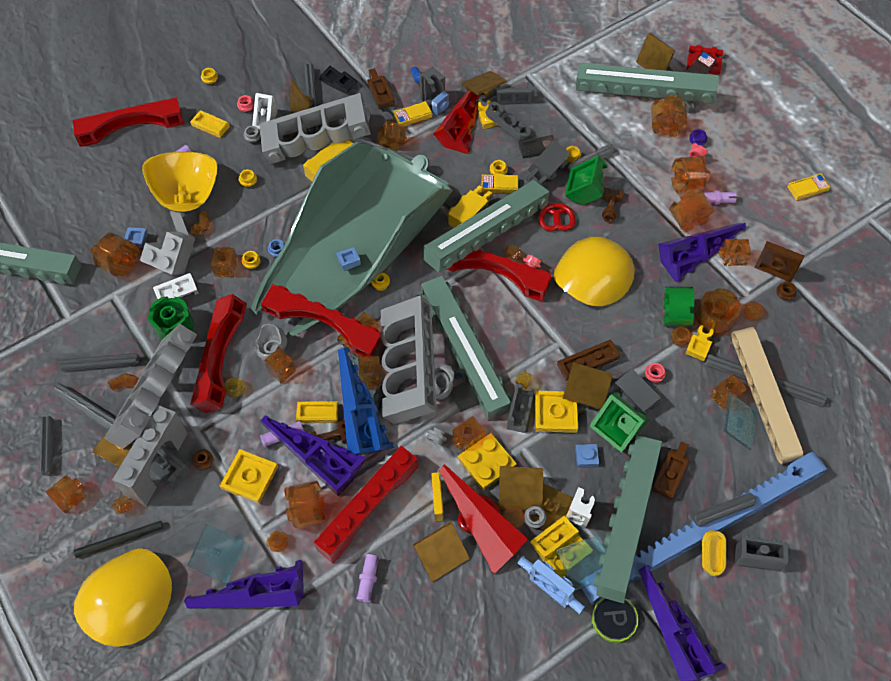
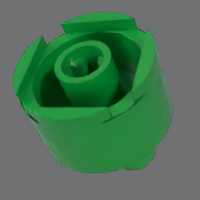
(678, 306)
(167, 314)

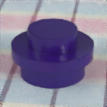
(699, 137)

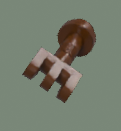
(609, 214)
(339, 432)

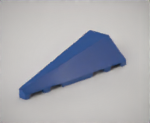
(362, 425)

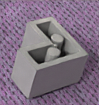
(171, 255)

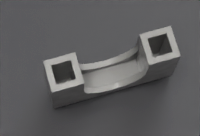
(134, 473)

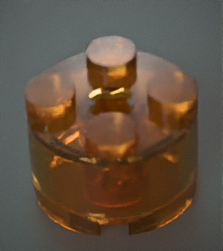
(669, 116)
(689, 174)
(691, 210)
(115, 255)
(718, 311)
(305, 504)

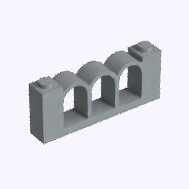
(355, 126)
(150, 387)
(420, 400)

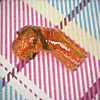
(203, 226)
(123, 380)

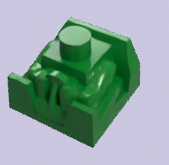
(586, 181)
(618, 422)

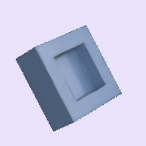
(440, 103)
(137, 236)
(348, 259)
(586, 455)

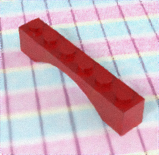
(94, 128)
(530, 281)
(284, 305)
(209, 385)
(343, 528)

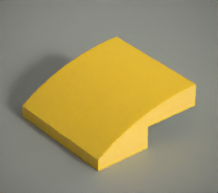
(555, 537)

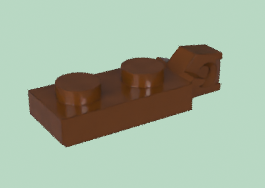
(380, 90)
(671, 472)

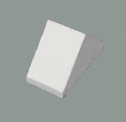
(263, 109)

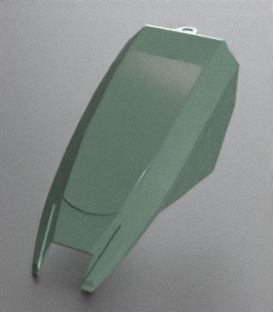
(357, 201)

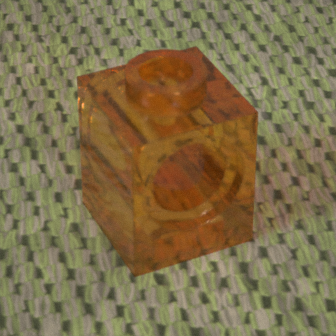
(392, 135)
(735, 252)
(224, 262)
(280, 365)
(367, 365)
(721, 395)
(471, 427)
(66, 493)

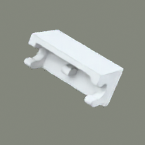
(177, 287)
(580, 512)

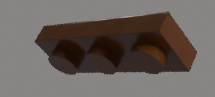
(592, 357)

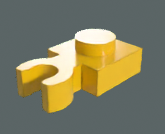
(485, 121)
(699, 344)

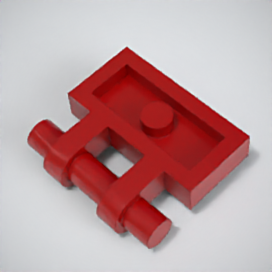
(716, 69)

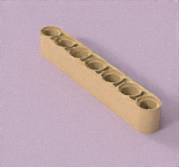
(767, 395)

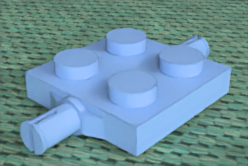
(555, 586)

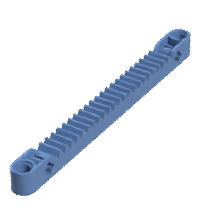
(797, 475)

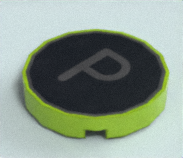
(614, 620)

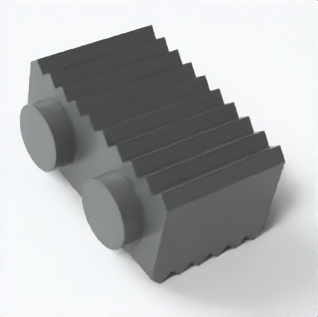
(761, 553)

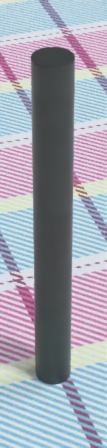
(118, 539)

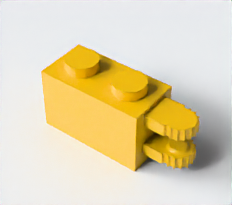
(469, 206)

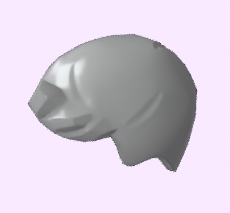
(269, 340)
(443, 381)

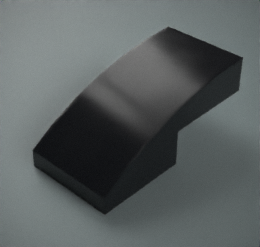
(339, 81)

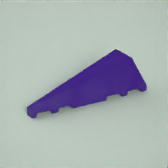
(685, 253)
(328, 462)
(259, 590)
(686, 649)

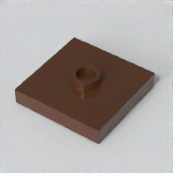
(779, 261)

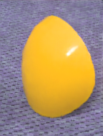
(180, 179)
(595, 271)
(124, 598)

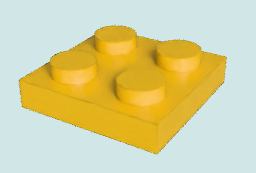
(555, 413)
(484, 461)
(249, 476)

